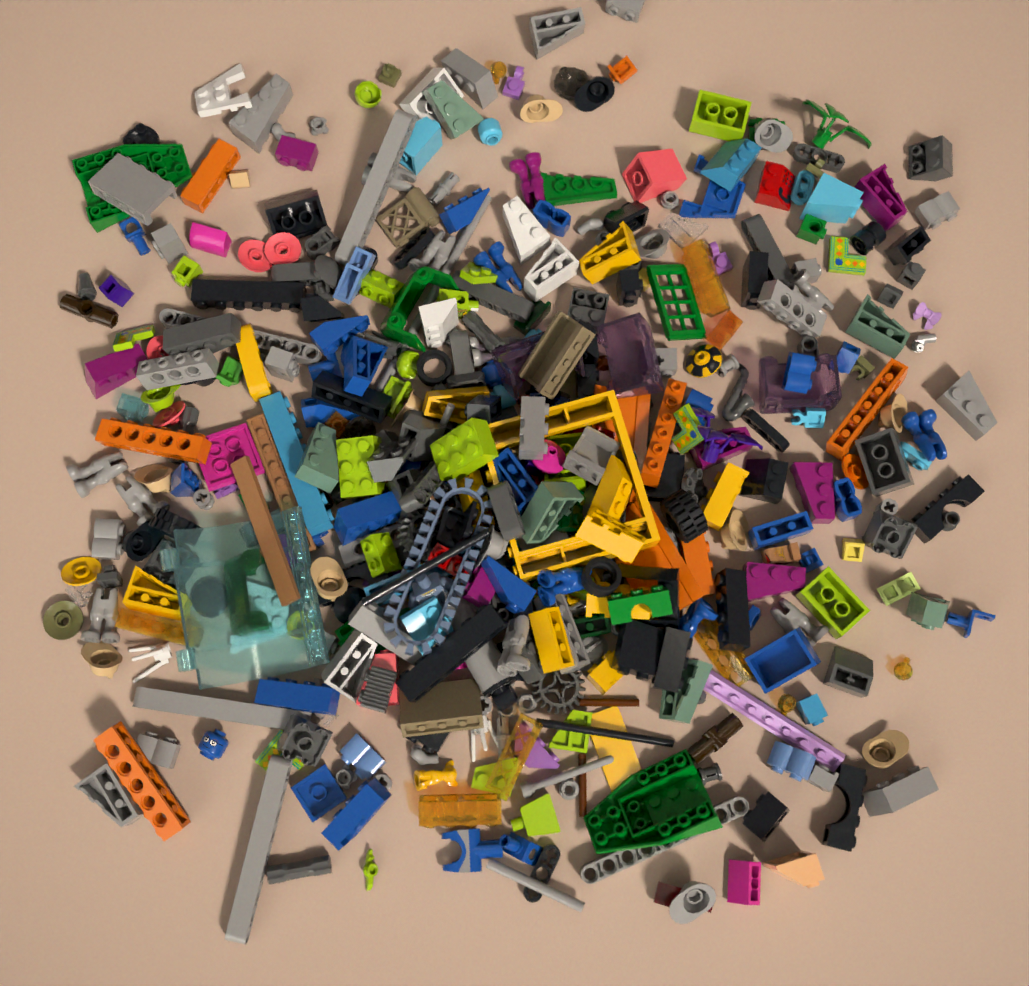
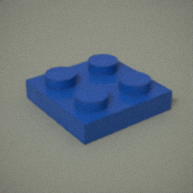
(319, 793)

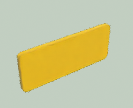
(625, 758)

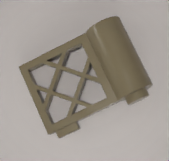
(421, 210)

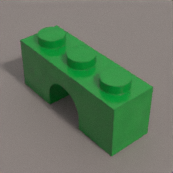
(621, 604)

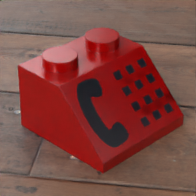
(775, 186)

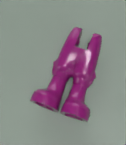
(528, 186)

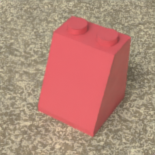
(653, 174)
(389, 661)

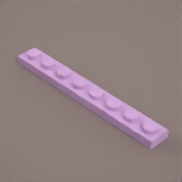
(773, 721)

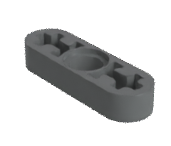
(818, 151)

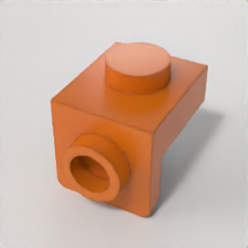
(622, 70)

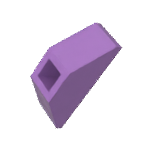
(538, 756)

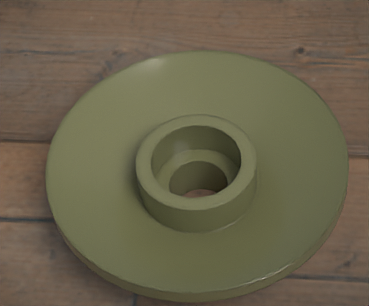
(54, 619)

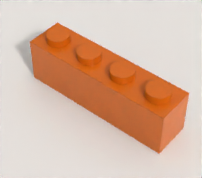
(210, 175)
(696, 558)

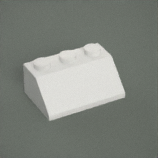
(415, 101)
(438, 321)

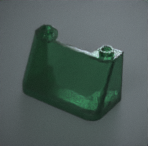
(242, 620)

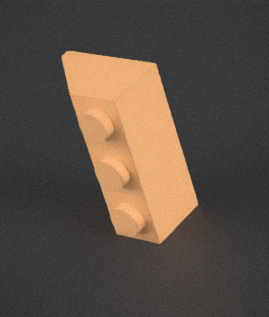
(798, 867)

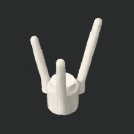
(160, 652)
(487, 725)

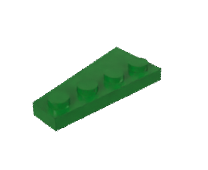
(572, 190)

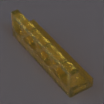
(734, 658)
(521, 759)

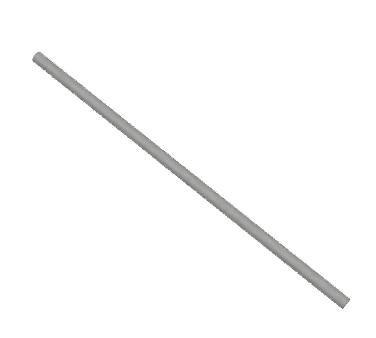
(448, 267)

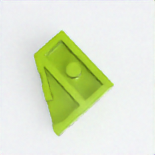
(477, 275)
(572, 740)
(483, 773)

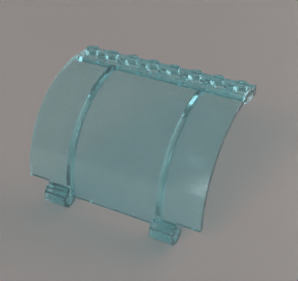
(200, 582)

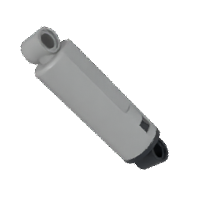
(484, 664)

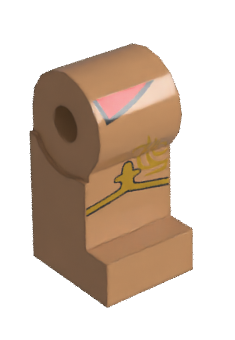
(781, 555)

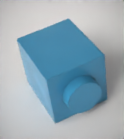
(811, 710)

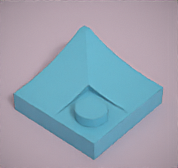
(422, 620)

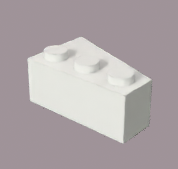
(525, 230)
(550, 271)

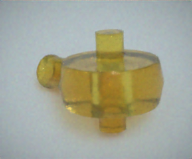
(498, 70)
(903, 670)
(786, 703)

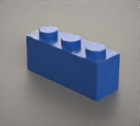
(780, 530)

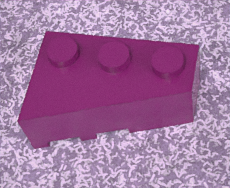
(881, 198)
(113, 370)
(731, 450)
(816, 489)
(772, 580)

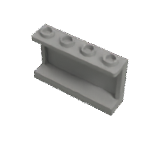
(131, 188)

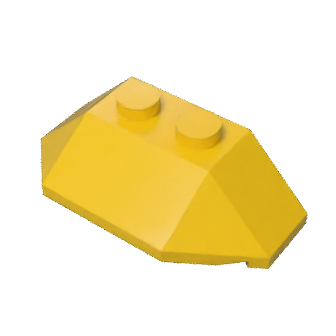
(613, 489)

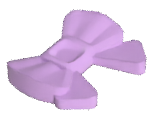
(933, 317)

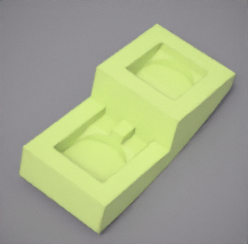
(898, 588)

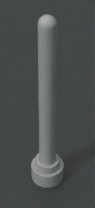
(530, 788)

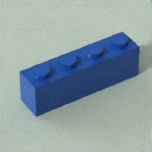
(297, 696)

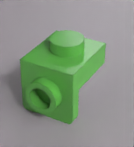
(231, 372)

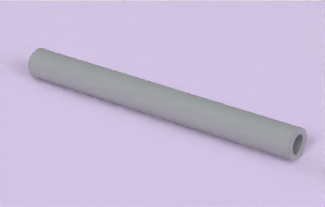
(535, 885)

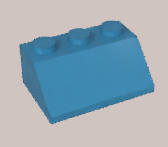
(731, 162)

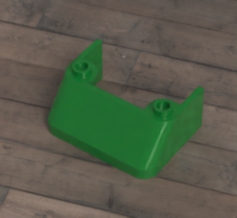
(396, 318)

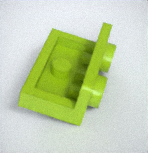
(380, 288)
(400, 392)
(380, 554)

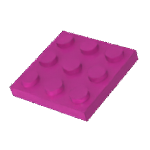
(225, 449)

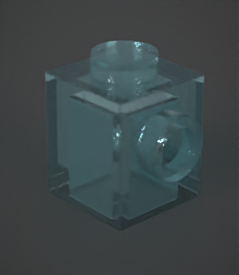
(132, 408)

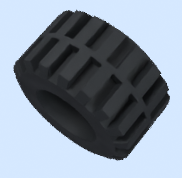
(684, 516)

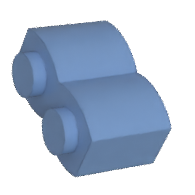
(362, 756)
(791, 760)

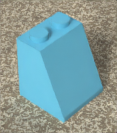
(422, 145)
(833, 200)

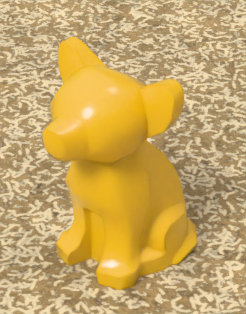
(424, 778)

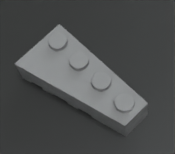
(255, 123)
(371, 622)

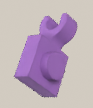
(515, 85)
(720, 260)

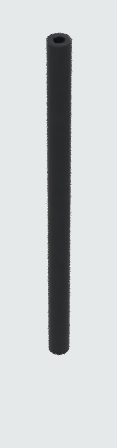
(425, 567)
(606, 733)

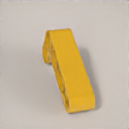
(252, 364)

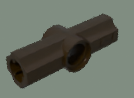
(80, 307)
(715, 738)

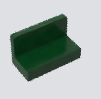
(539, 313)

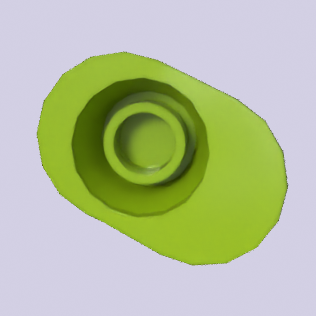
(160, 397)

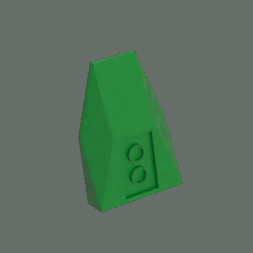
(164, 159)
(653, 808)

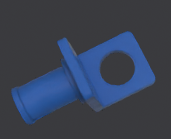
(136, 236)
(966, 622)
(520, 848)

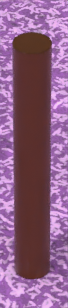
(612, 702)
(582, 781)

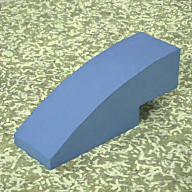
(353, 274)

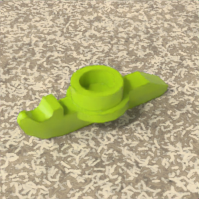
(369, 869)

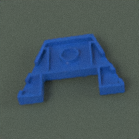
(717, 201)

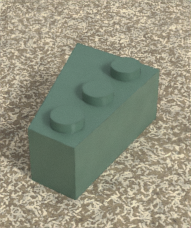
(451, 110)
(877, 329)
(320, 459)
(546, 508)
(927, 610)
(681, 706)

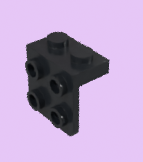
(455, 525)

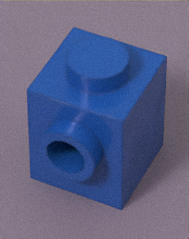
(846, 357)

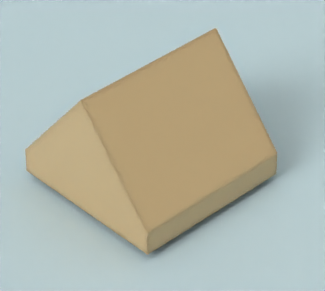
(239, 179)

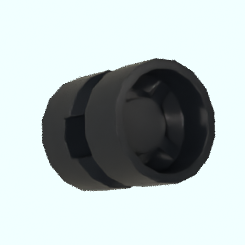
(869, 236)

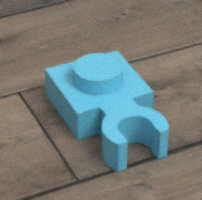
(810, 418)

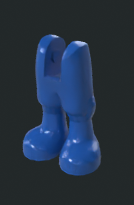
(506, 269)
(929, 441)
(569, 582)
(695, 614)

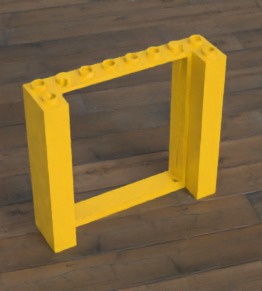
(561, 419)

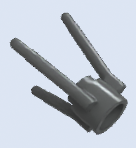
(394, 346)

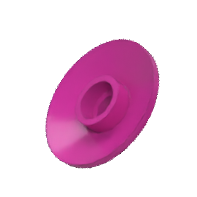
(553, 460)

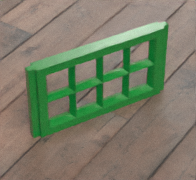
(668, 270)

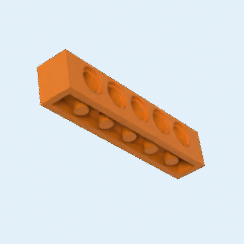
(866, 409)
(662, 433)
(196, 452)
(152, 783)

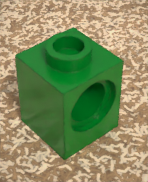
(807, 234)

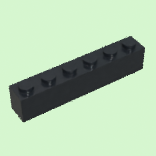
(247, 295)
(451, 653)

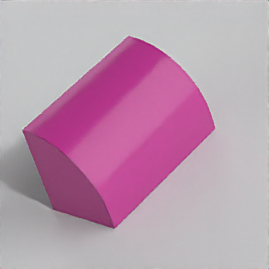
(209, 239)
(744, 882)

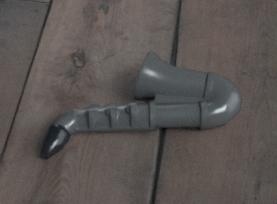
(736, 406)

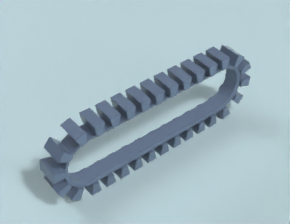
(416, 553)

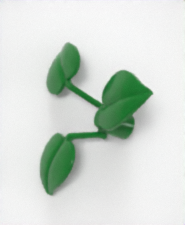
(823, 134)

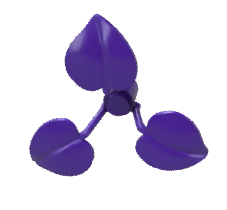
(711, 447)

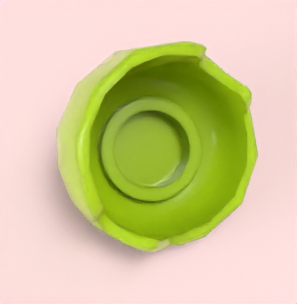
(368, 94)
(407, 363)

